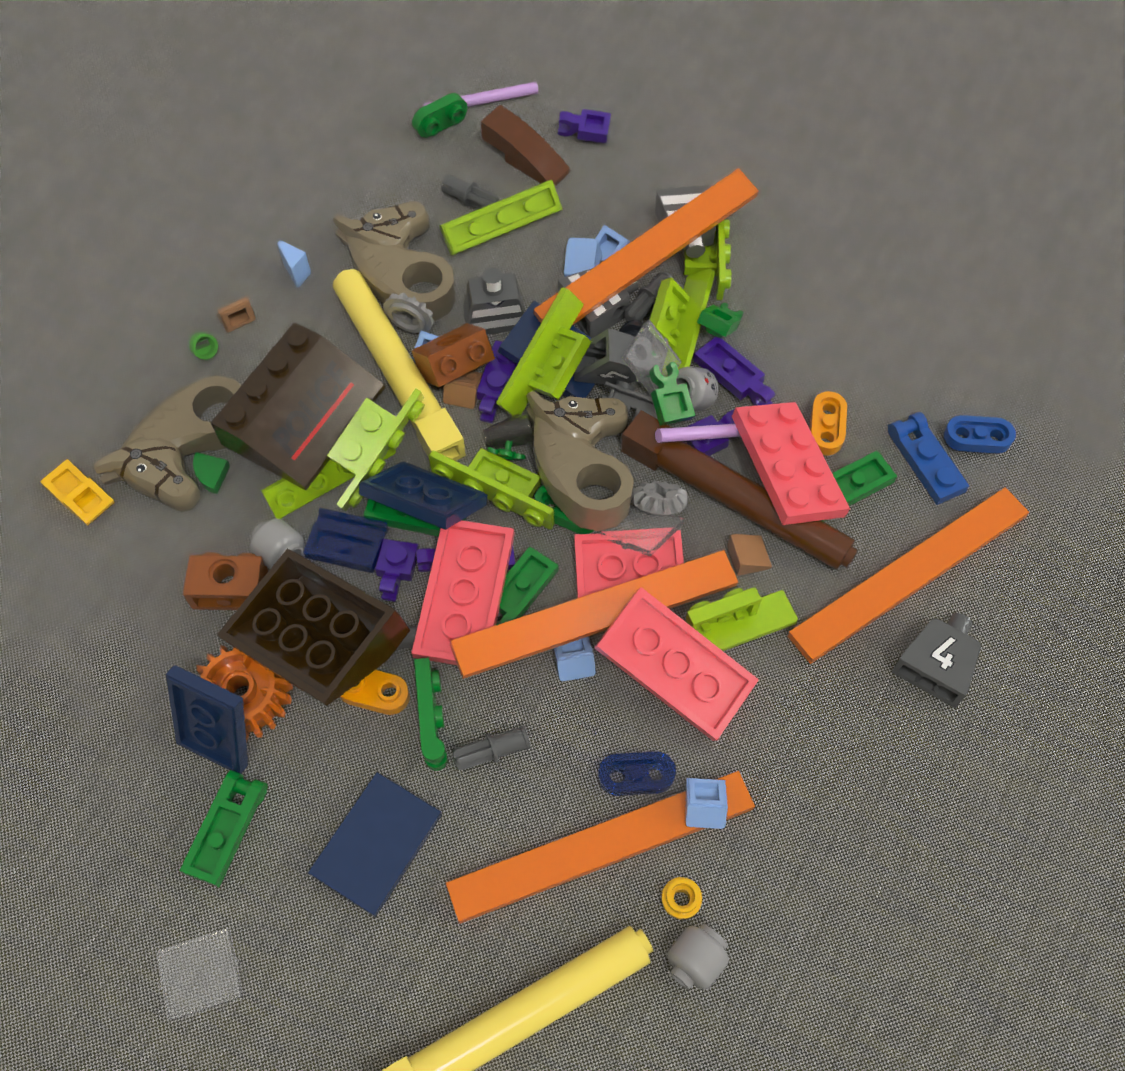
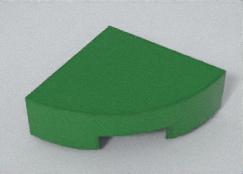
(210, 471)

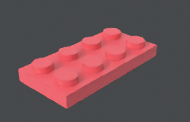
(790, 463)
(462, 587)
(676, 664)

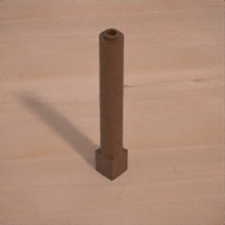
(732, 491)

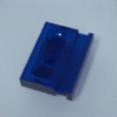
(346, 540)

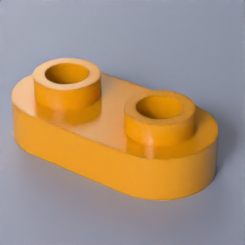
(829, 425)
(370, 696)

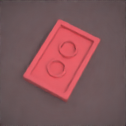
(605, 563)

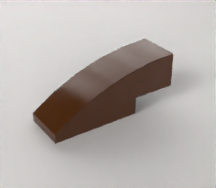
(523, 146)

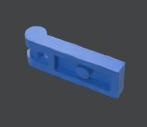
(928, 458)

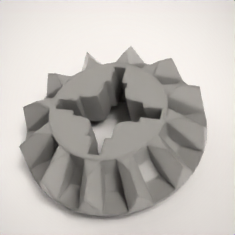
(408, 313)
(659, 498)

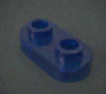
(636, 773)

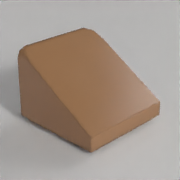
(236, 314)
(463, 390)
(748, 553)

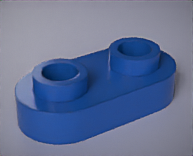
(978, 433)

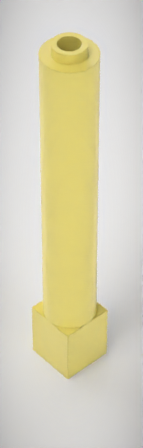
(434, 425)
(534, 1006)

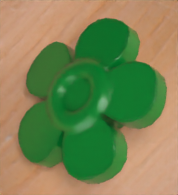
(506, 453)

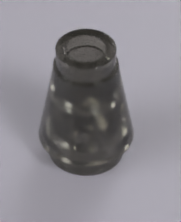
(514, 429)

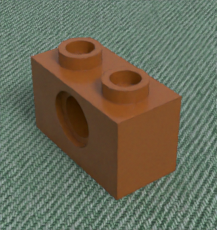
(453, 354)
(204, 578)

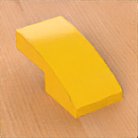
(77, 492)

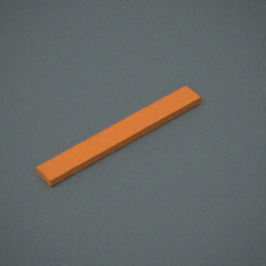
(658, 243)
(906, 575)
(587, 614)
(583, 853)

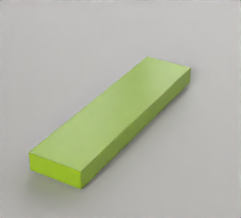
(500, 217)

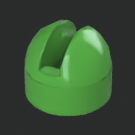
(206, 350)

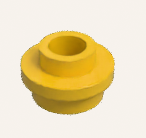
(686, 886)

